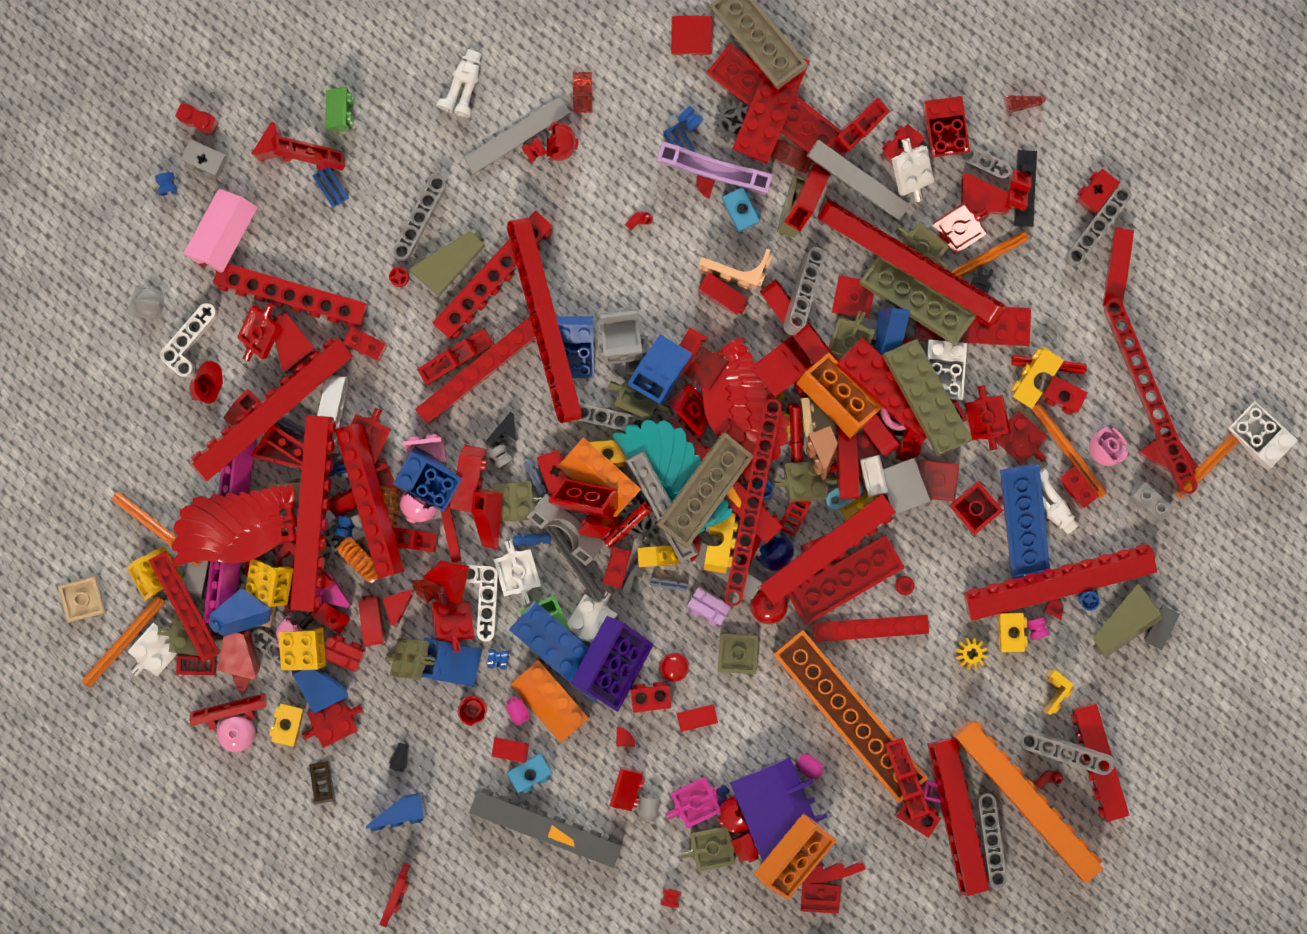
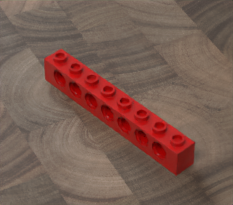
(357, 308)
(443, 321)

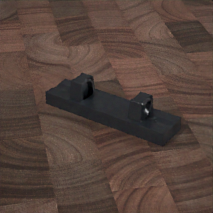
(1026, 162)

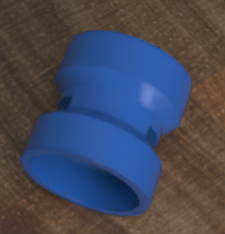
(690, 119)
(165, 181)
(768, 490)
(344, 522)
(1091, 602)
(497, 659)

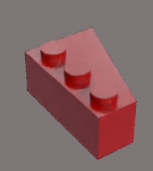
(280, 448)
(469, 469)

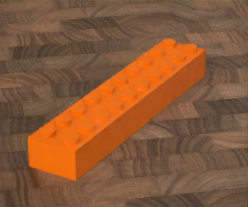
(842, 708)
(1029, 803)

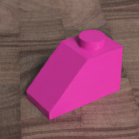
(334, 595)

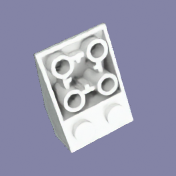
(949, 365)
(1262, 435)

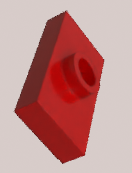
(331, 617)

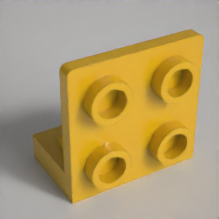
(144, 576)
(269, 583)
(302, 649)
(1065, 690)

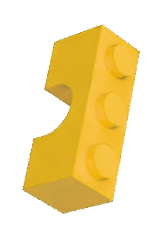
(1043, 361)
(717, 557)

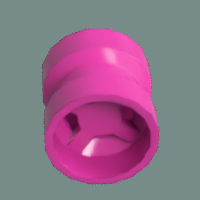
(1038, 628)

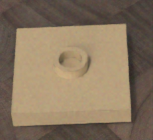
(81, 599)

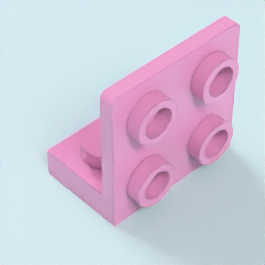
(432, 444)

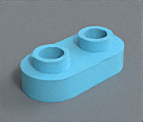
(842, 502)

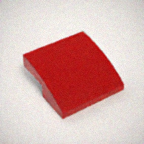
(691, 35)

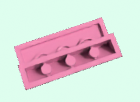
(220, 230)

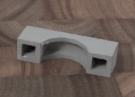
(546, 514)

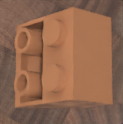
(823, 449)

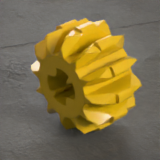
(968, 647)

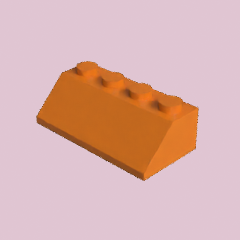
(838, 396)
(591, 466)
(549, 701)
(795, 857)

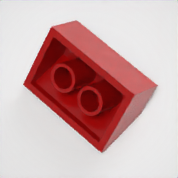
(585, 498)

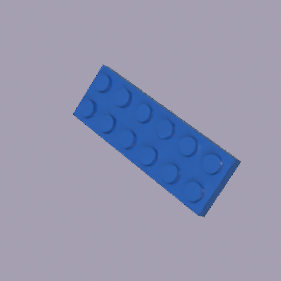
(1025, 520)
(551, 641)

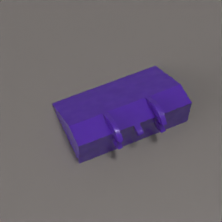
(773, 803)

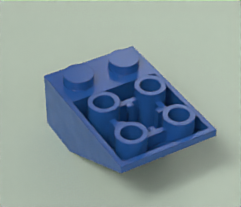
(578, 341)
(660, 369)
(427, 479)
(450, 666)
(407, 808)

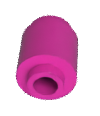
(517, 710)
(809, 766)

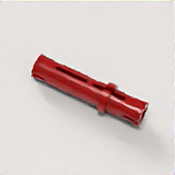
(796, 434)
(612, 538)

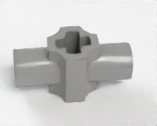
(358, 532)

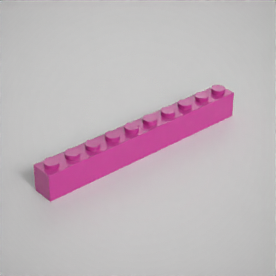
(222, 576)

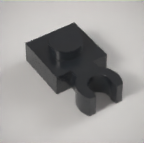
(981, 281)

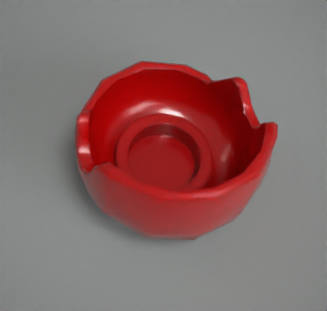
(674, 667)
(472, 703)

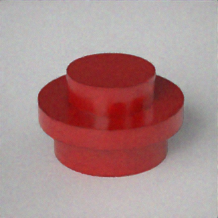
(904, 585)

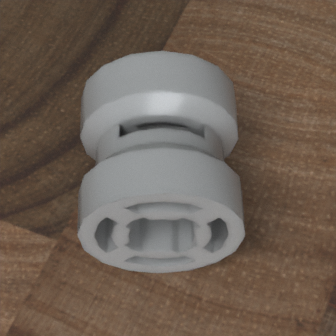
(503, 459)

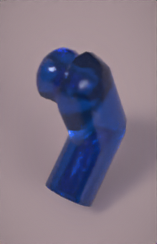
(721, 793)

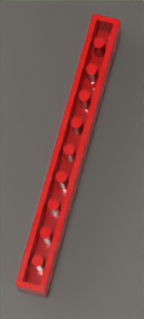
(270, 409)
(312, 513)
(1060, 582)

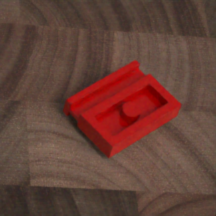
(820, 898)

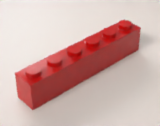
(1108, 786)

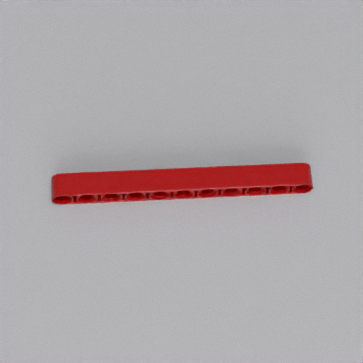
(911, 261)
(544, 320)
(816, 349)
(1157, 404)
(759, 494)

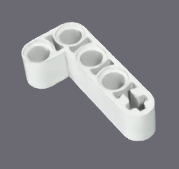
(192, 338)
(333, 401)
(484, 603)

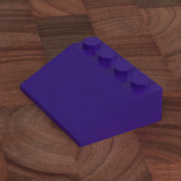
(612, 663)

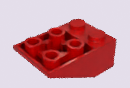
(946, 126)
(782, 366)

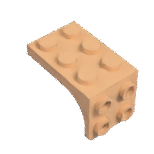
(743, 279)

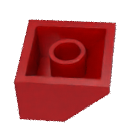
(976, 507)
(626, 789)

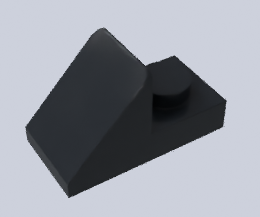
(506, 426)

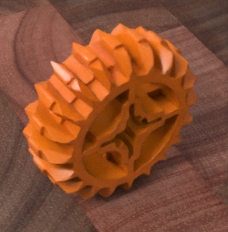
(358, 558)

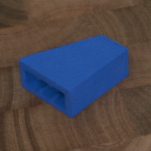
(890, 329)
(239, 614)
(319, 688)

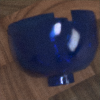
(776, 553)

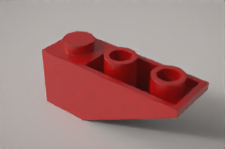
(487, 516)

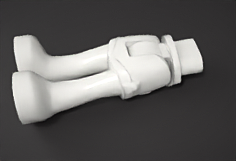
(467, 73)
(1058, 511)

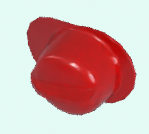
(207, 383)

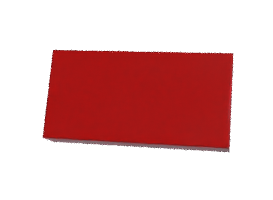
(697, 718)
(510, 750)

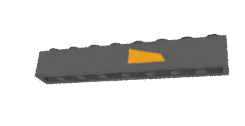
(545, 828)

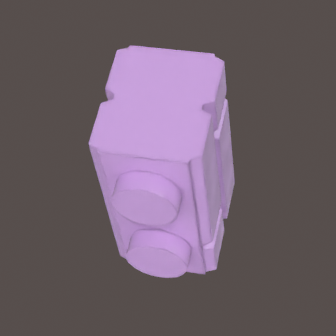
(708, 606)

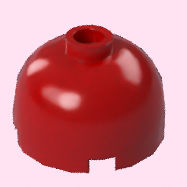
(561, 142)
(764, 612)
(732, 816)

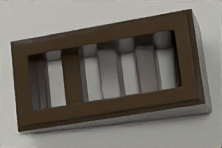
(330, 789)

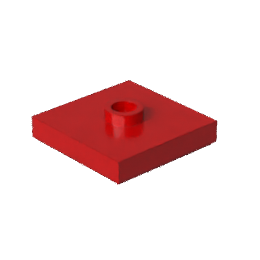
(851, 298)
(940, 479)

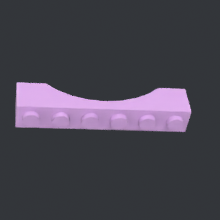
(714, 169)

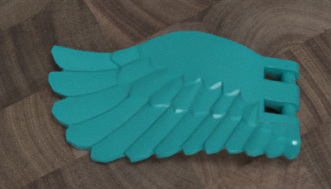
(670, 457)

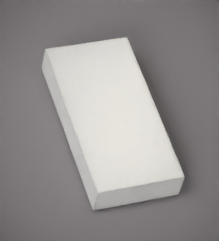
(874, 476)

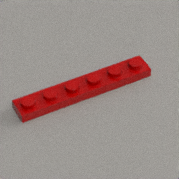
(184, 606)
(870, 628)

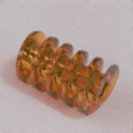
(389, 495)

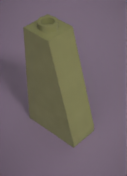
(447, 264)
(1128, 621)

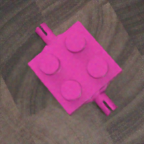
(694, 802)

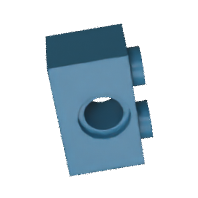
(741, 221)
(536, 763)

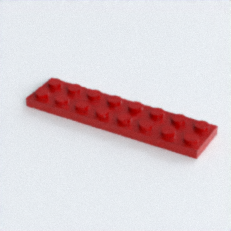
(741, 78)

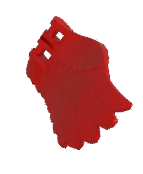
(738, 403)
(234, 526)

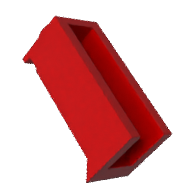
(692, 342)

